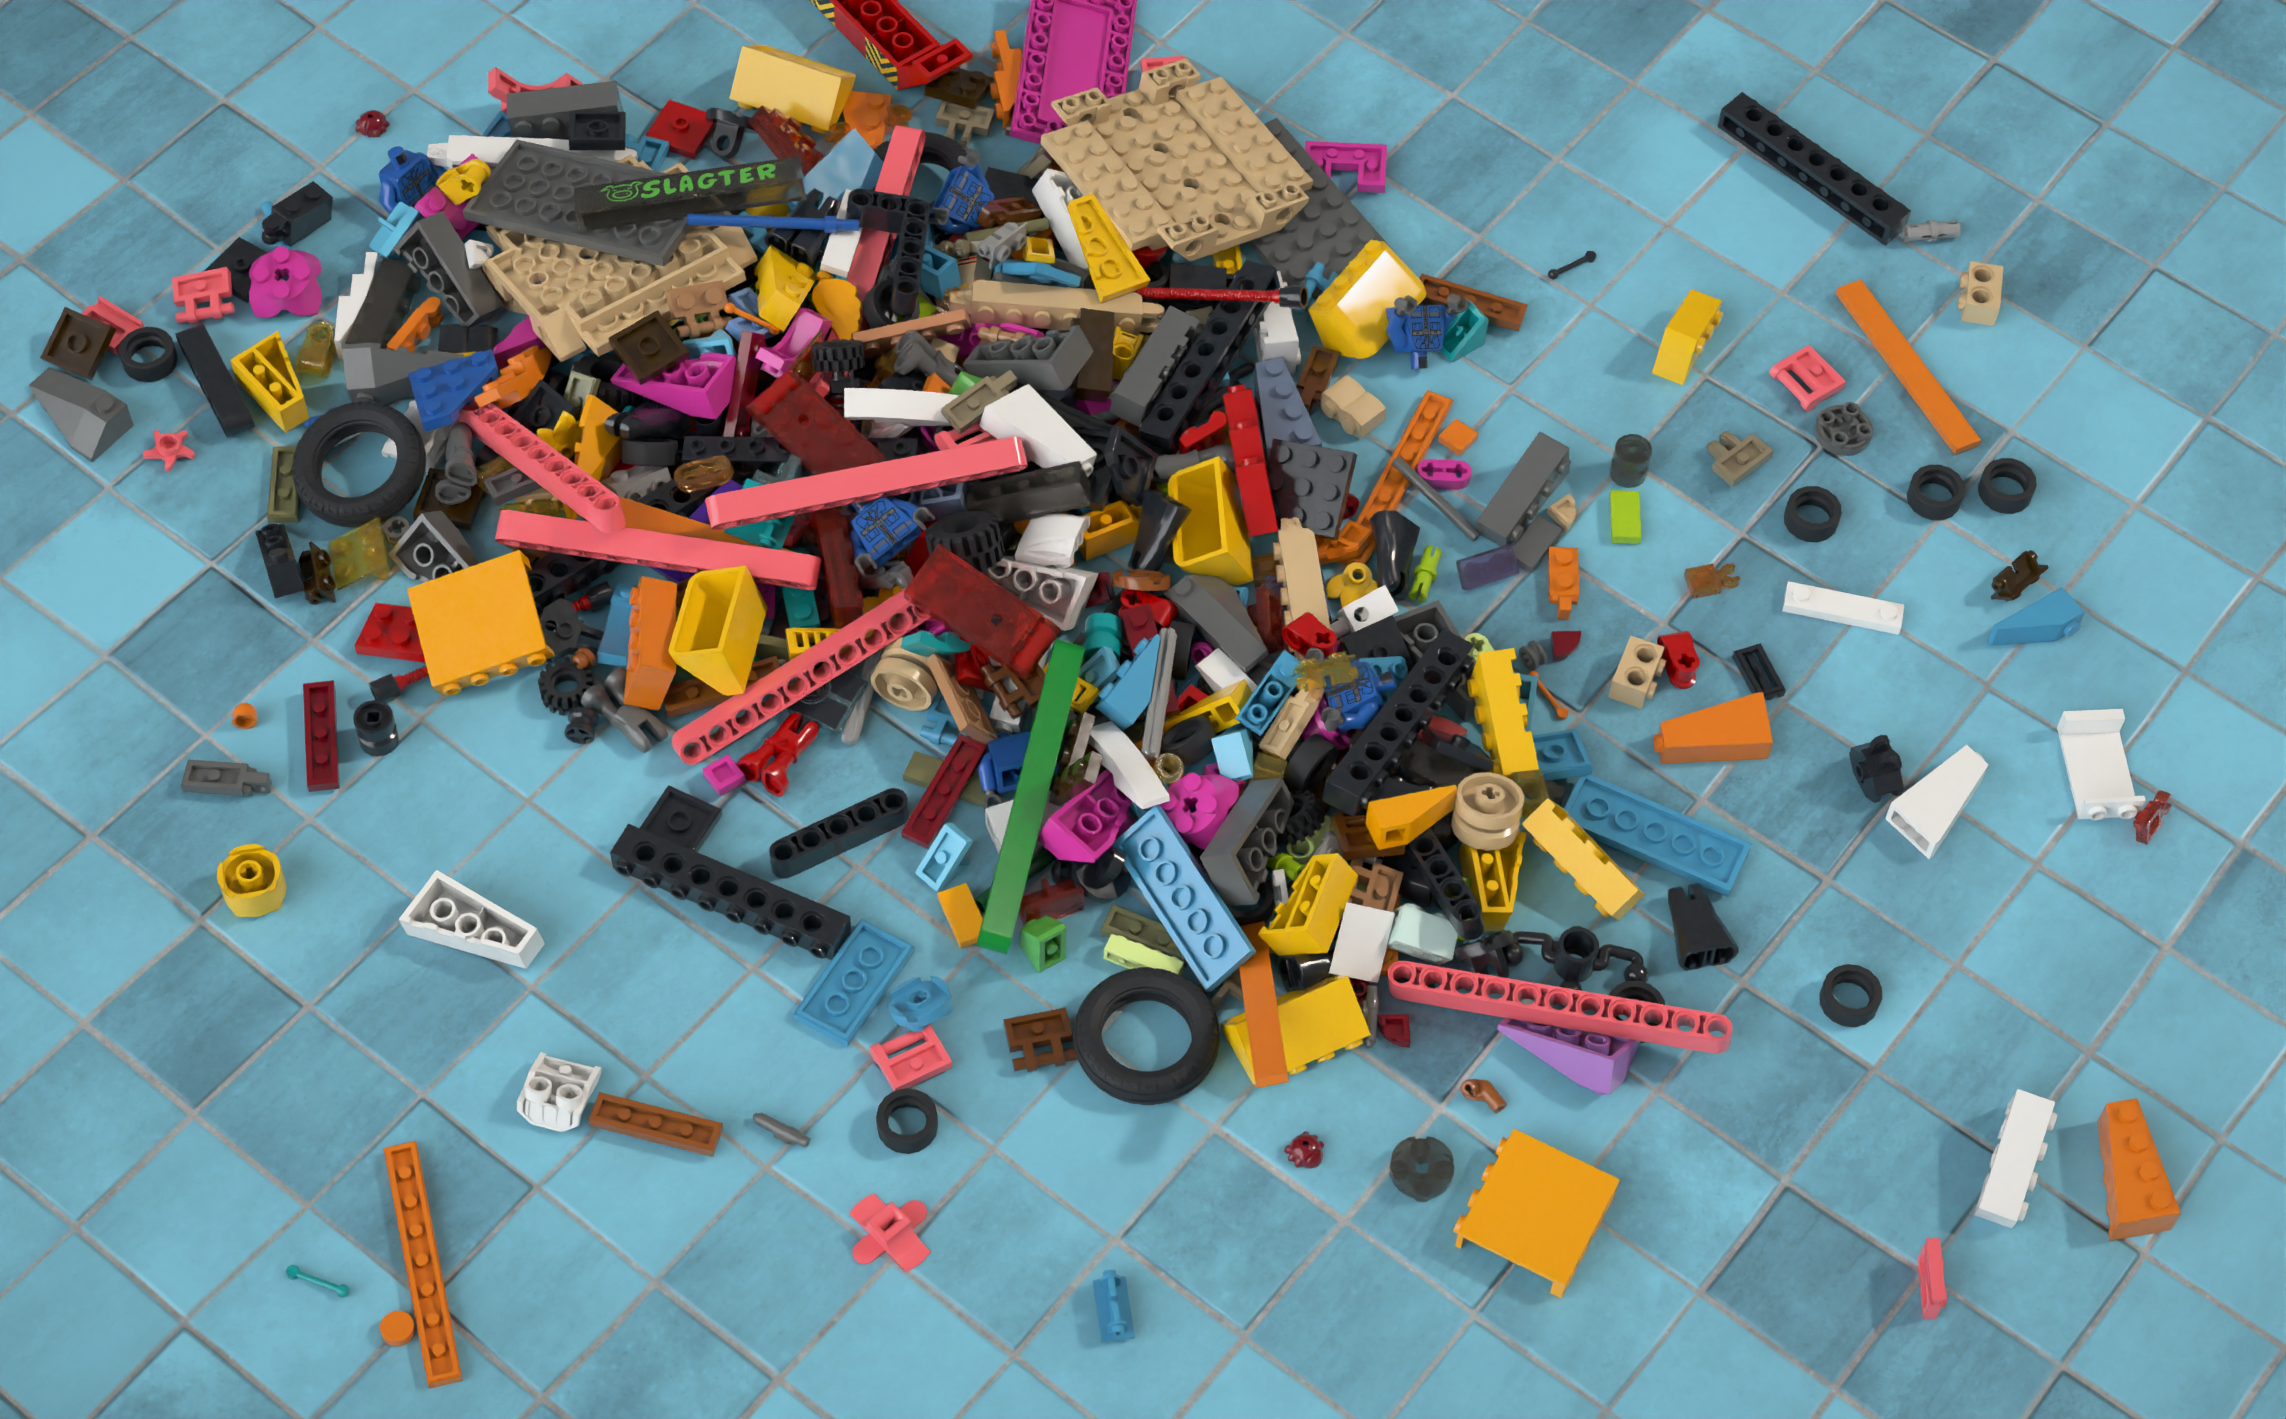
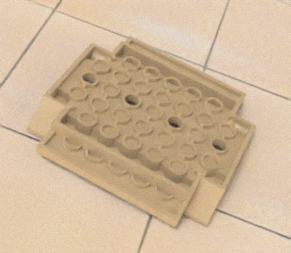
(1207, 143)
(607, 291)

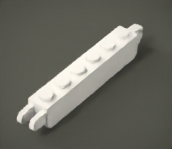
(493, 149)

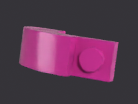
(800, 333)

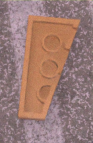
(930, 327)

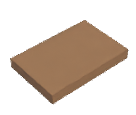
(962, 701)

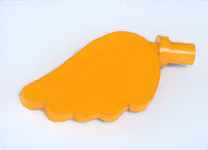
(839, 303)

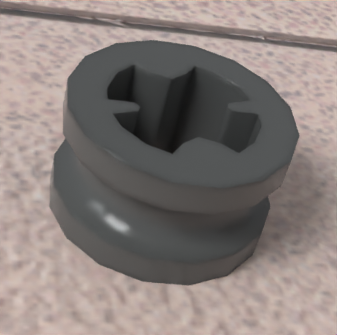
(392, 524)
(1532, 655)

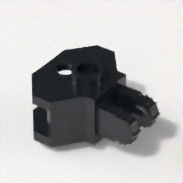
(567, 629)
(1877, 768)

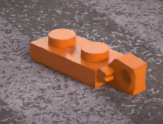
(1563, 579)

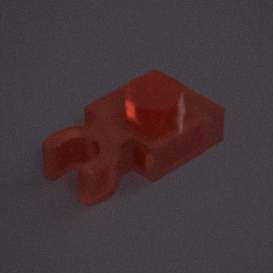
(2150, 819)

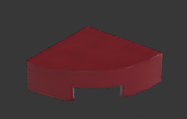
(1564, 643)
(1395, 1028)

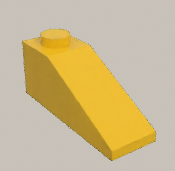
(1219, 707)

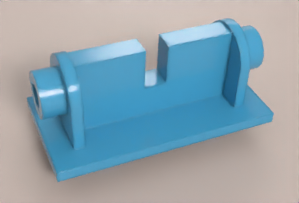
(1113, 1307)

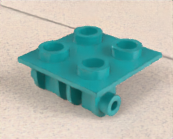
(766, 534)

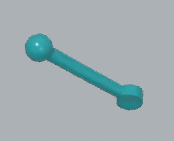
(293, 1273)

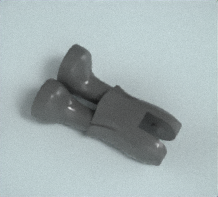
(918, 353)
(1169, 464)
(459, 466)
(627, 718)

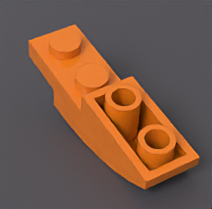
(1005, 76)
(517, 378)

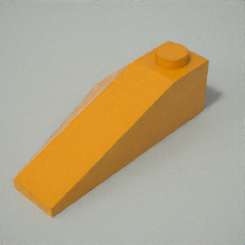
(598, 449)

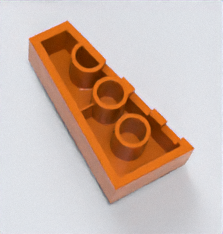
(651, 630)
(2133, 1174)

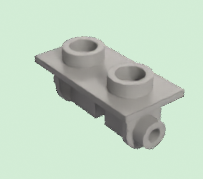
(1003, 243)

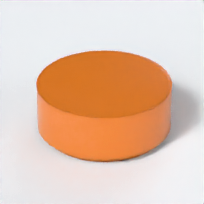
(397, 1328)

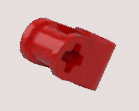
(1162, 609)
(1309, 633)
(1680, 657)

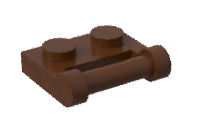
(1356, 839)

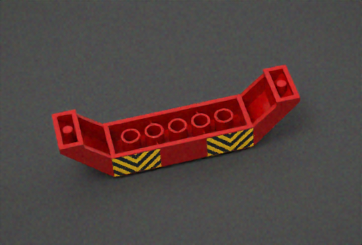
(893, 40)

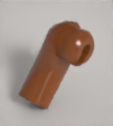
(584, 658)
(1483, 1091)

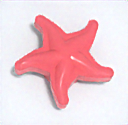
(169, 448)

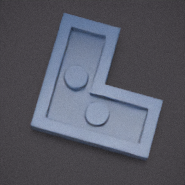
(746, 301)

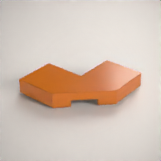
(1350, 543)

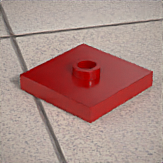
(682, 127)

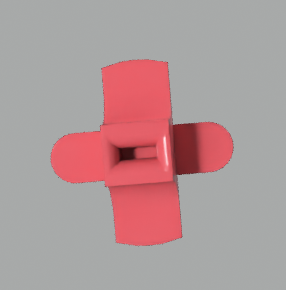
(890, 1231)

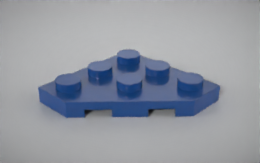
(450, 386)

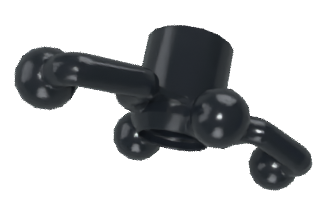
(1580, 942)

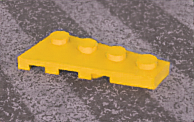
(1107, 255)

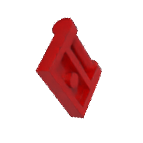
(1205, 436)

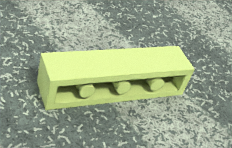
(1136, 955)

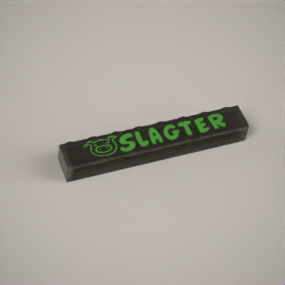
(689, 192)

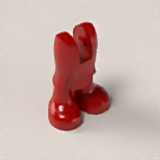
(785, 748)

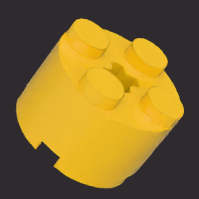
(252, 881)

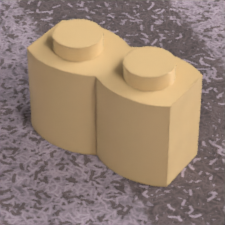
(1353, 407)

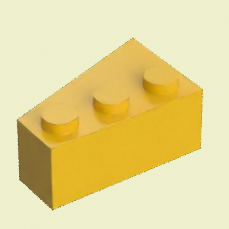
(782, 286)
(1687, 336)
(271, 381)
(1493, 879)
(1314, 908)

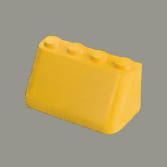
(791, 84)
(1353, 308)
(1215, 533)
(719, 628)
(1311, 1024)

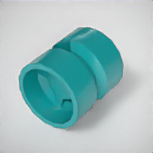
(1101, 631)

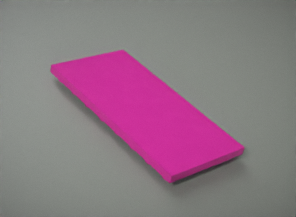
(1066, 52)

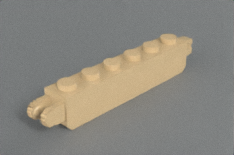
(1050, 306)
(1300, 574)

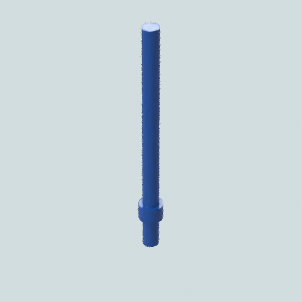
(828, 223)

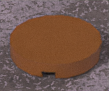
(1141, 580)

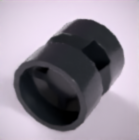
(376, 728)

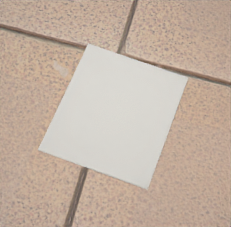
(1362, 942)

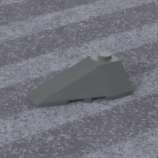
(383, 373)
(82, 412)
(432, 548)
(1218, 617)

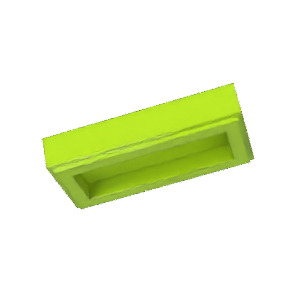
(1625, 516)

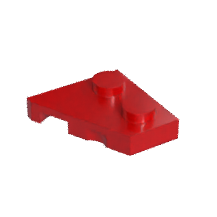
(969, 665)

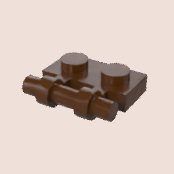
(1026, 689)
(1037, 1031)

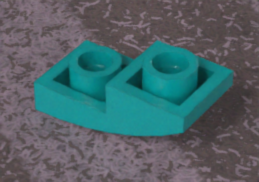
(926, 644)

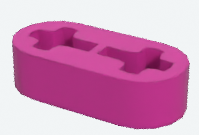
(1444, 473)

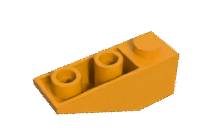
(1405, 817)

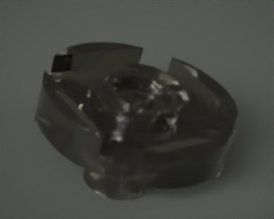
(1421, 1185)

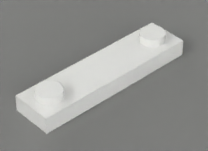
(1843, 608)

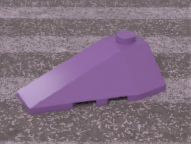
(1584, 1057)

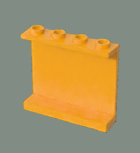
(479, 623)
(1537, 1208)

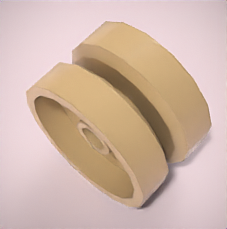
(904, 678)
(1487, 811)

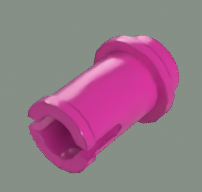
(1201, 650)

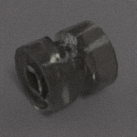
(1630, 460)

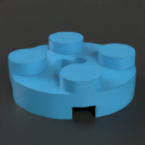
(934, 1002)

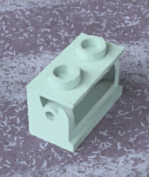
(1422, 934)

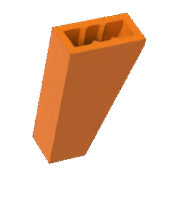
(1717, 733)

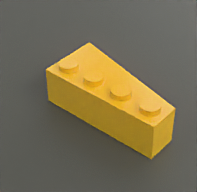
(1501, 714)
(1584, 859)

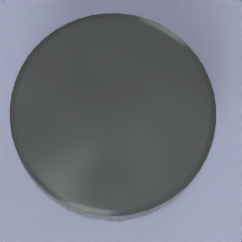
(1843, 429)

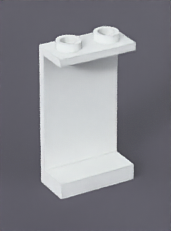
(2098, 764)

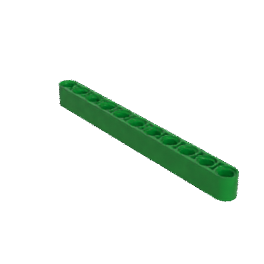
(1030, 797)

